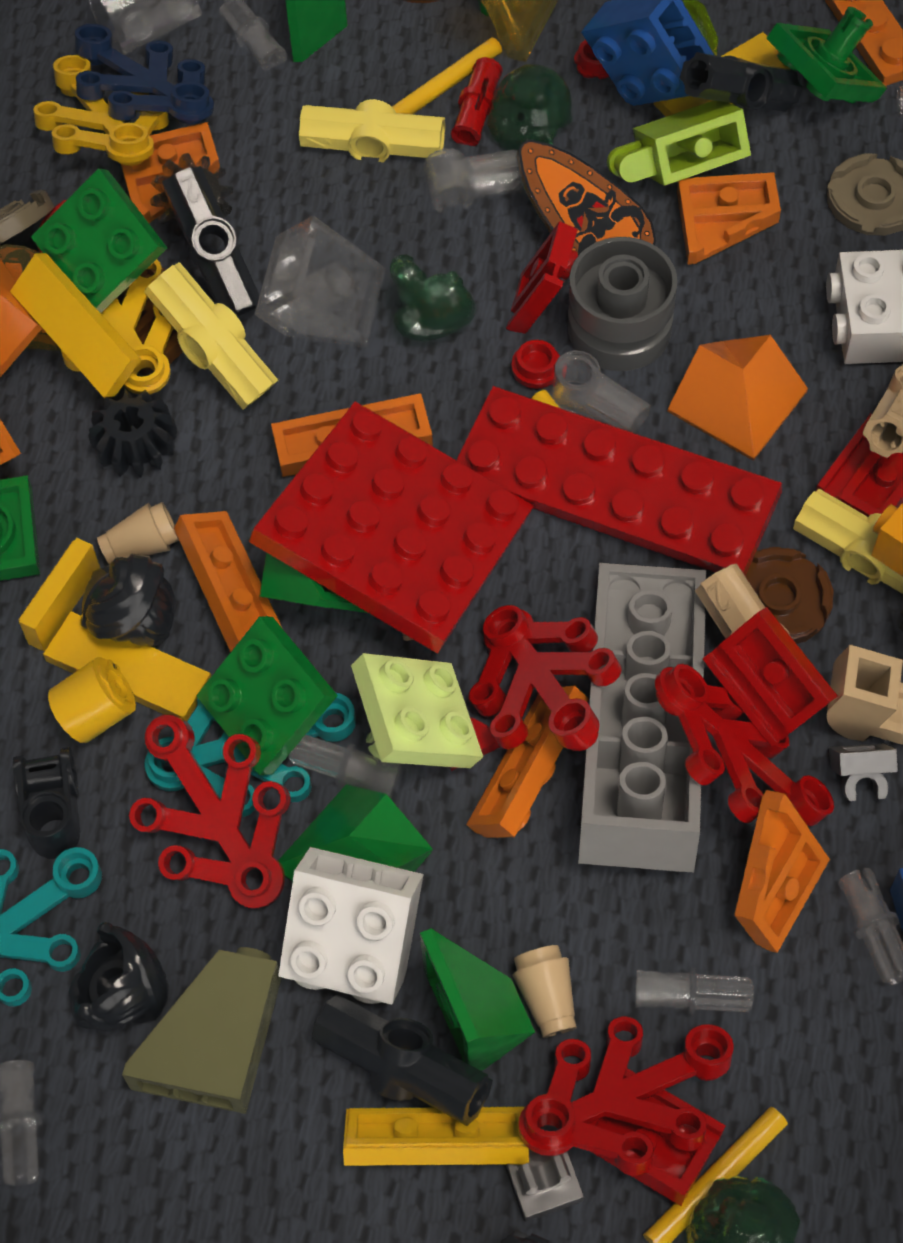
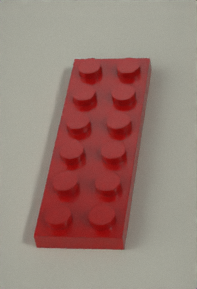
(621, 482)

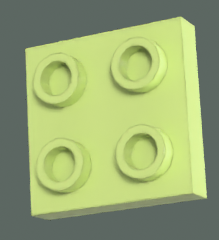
(415, 712)

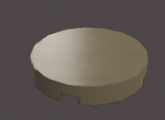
(868, 207)
(19, 216)

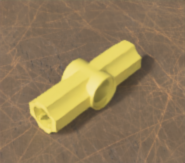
(371, 131)
(210, 335)
(846, 535)

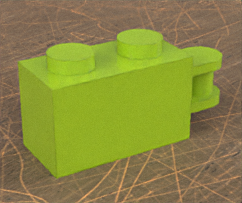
(683, 144)

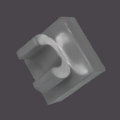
(863, 762)
(545, 1184)

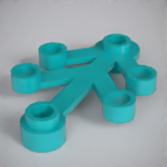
(212, 753)
(34, 906)

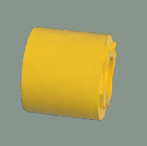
(92, 700)

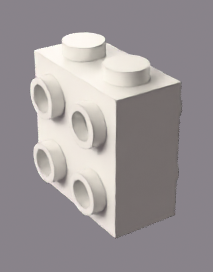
(868, 306)
(350, 926)

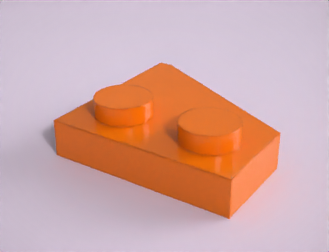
(167, 146)
(725, 211)
(778, 873)

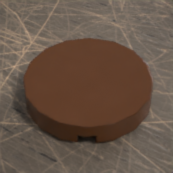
(801, 612)

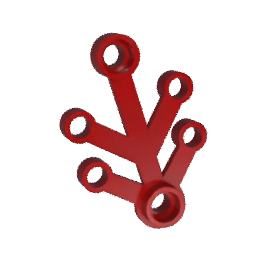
(512, 633)
(686, 695)
(218, 817)
(622, 1097)

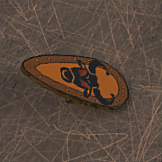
(579, 196)

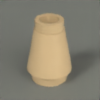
(142, 533)
(546, 988)

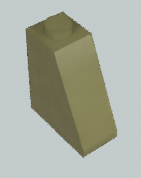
(212, 1035)

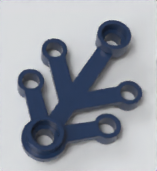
(186, 101)

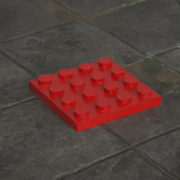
(392, 526)

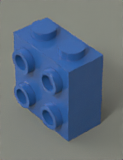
(645, 47)

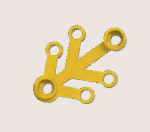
(123, 142)
(124, 320)

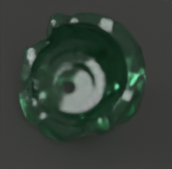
(537, 94)
(430, 305)
(743, 1213)

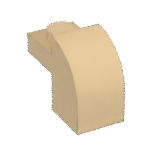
(867, 696)

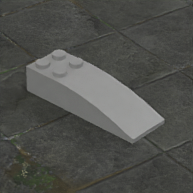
(636, 788)

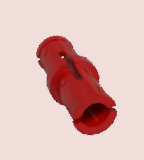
(471, 120)

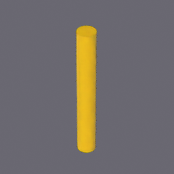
(447, 78)
(728, 1165)

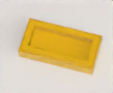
(59, 594)

